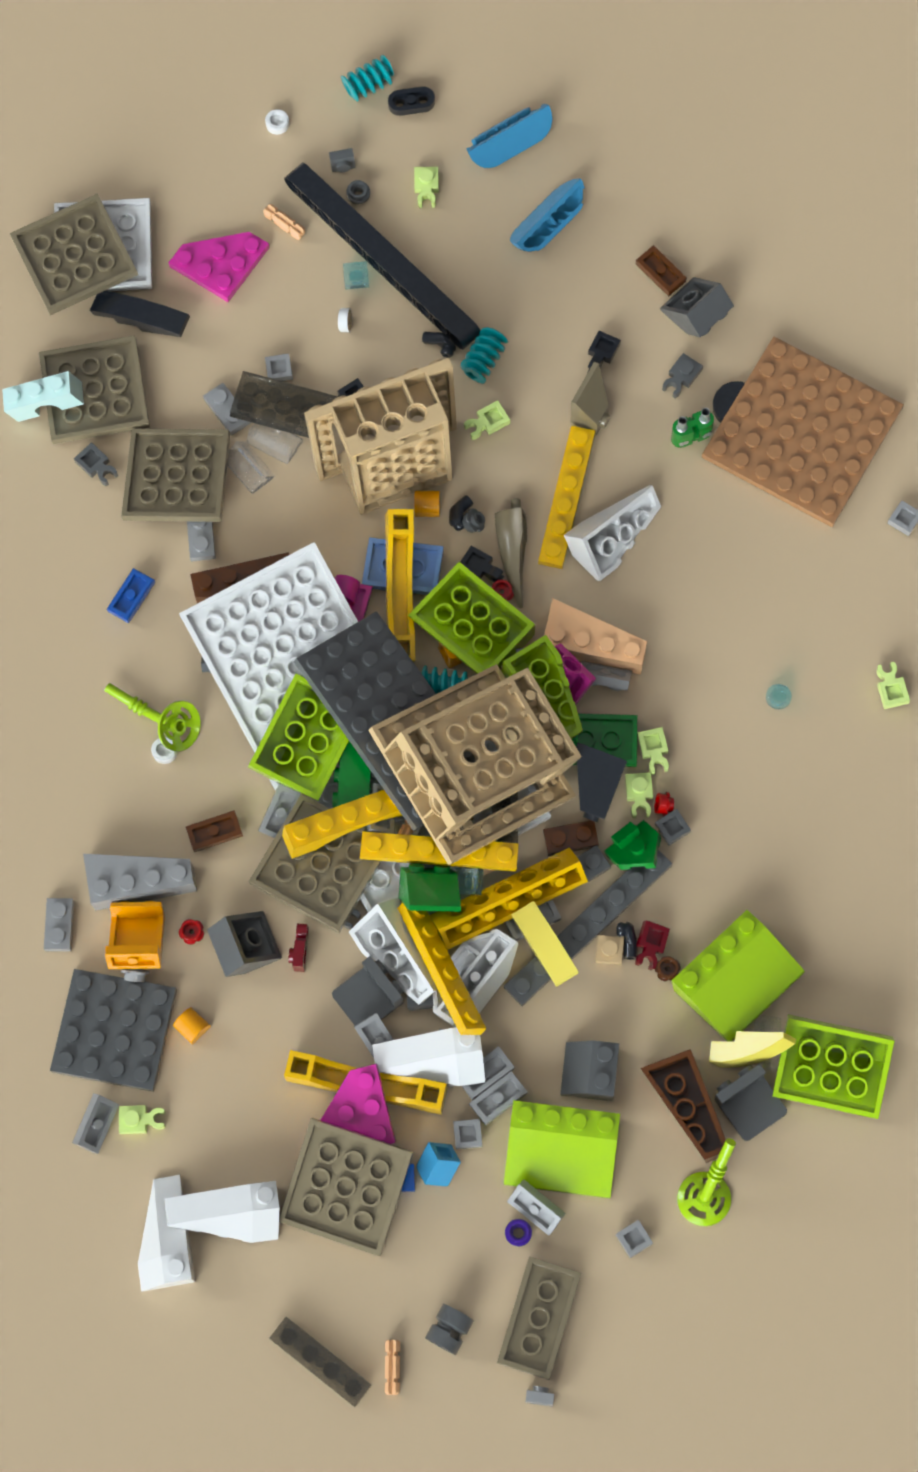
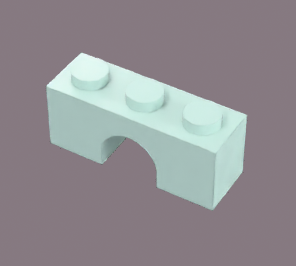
(59, 390)

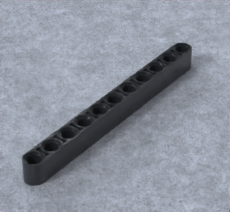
(382, 256)

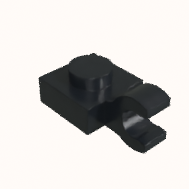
(603, 348)
(480, 564)

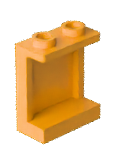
(135, 935)

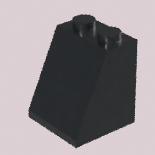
(597, 780)

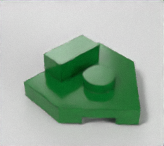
(634, 846)

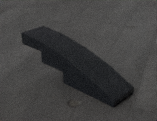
(139, 312)

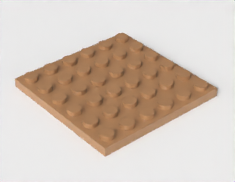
(802, 431)

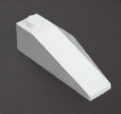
(607, 535)
(386, 938)
(434, 1056)
(234, 1212)
(164, 1250)

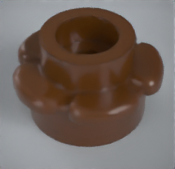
(670, 962)

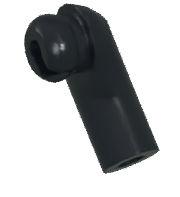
(447, 345)
(457, 511)
(630, 939)

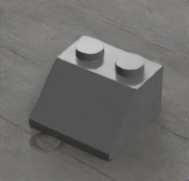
(698, 306)
(244, 943)
(590, 1070)

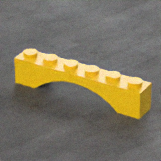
(399, 558)
(319, 829)
(398, 1090)

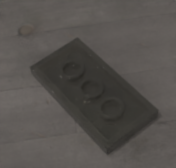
(275, 403)

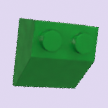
(429, 888)

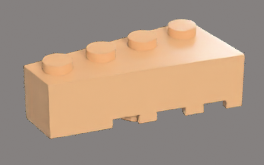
(594, 639)

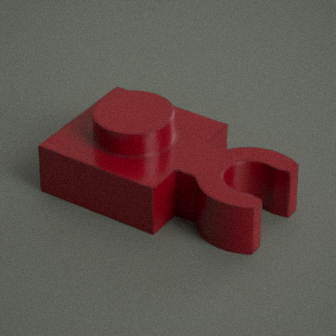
(653, 941)
(298, 954)

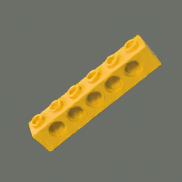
(497, 902)

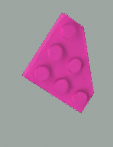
(220, 262)
(362, 1105)

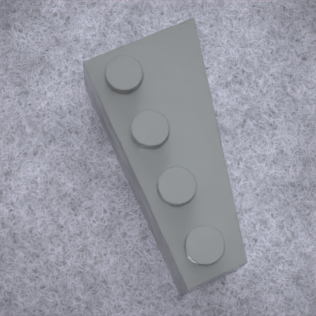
(136, 878)

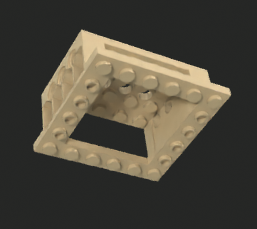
(396, 460)
(428, 758)

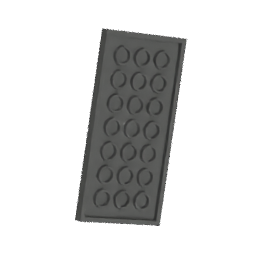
(363, 681)

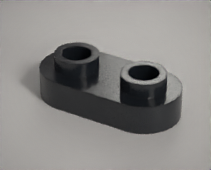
(411, 101)

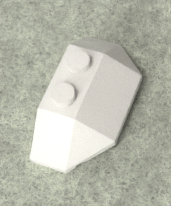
(483, 967)

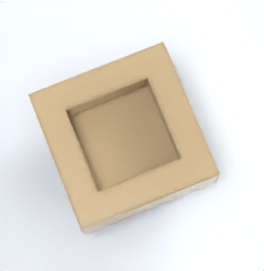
(609, 950)

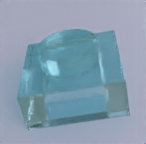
(356, 275)
(470, 881)

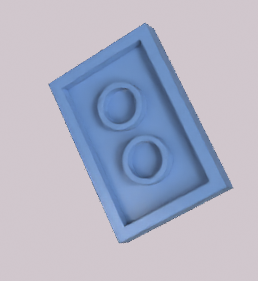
(425, 566)

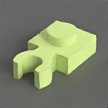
(426, 183)
(489, 418)
(892, 689)
(653, 746)
(639, 790)
(136, 1119)

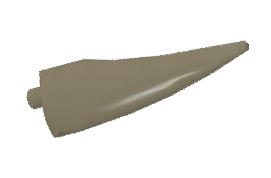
(512, 539)

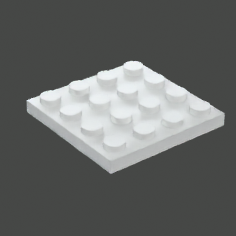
(133, 225)

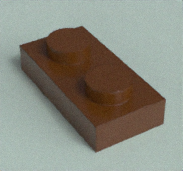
(661, 270)
(214, 831)
(576, 836)

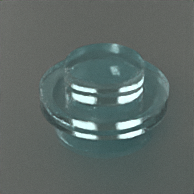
(778, 696)

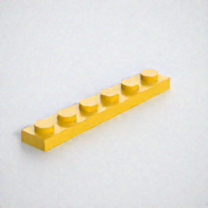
(566, 496)
(425, 851)
(443, 971)

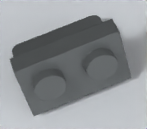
(368, 993)
(750, 1102)

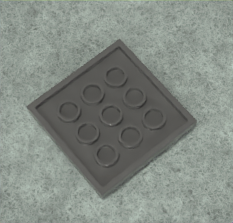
(113, 1030)

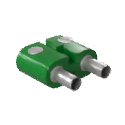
(692, 429)

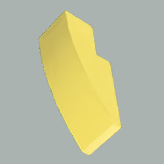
(544, 943)
(749, 1048)

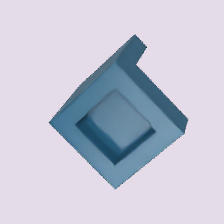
(438, 1164)

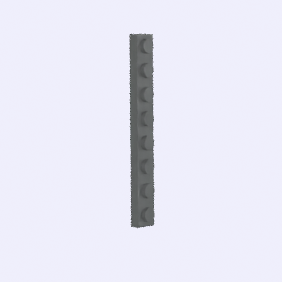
(589, 925)

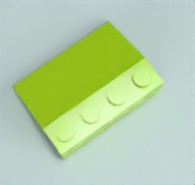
(472, 620)
(300, 742)
(737, 976)
(834, 1067)
(562, 1149)

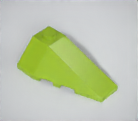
(548, 671)

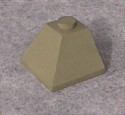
(590, 402)

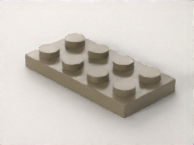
(539, 1318)

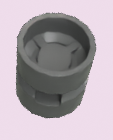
(449, 1329)

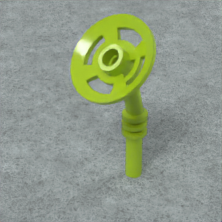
(165, 724)
(707, 1190)

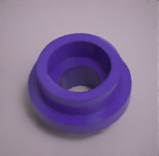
(514, 1224)

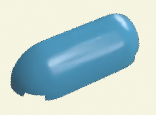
(511, 137)
(549, 217)

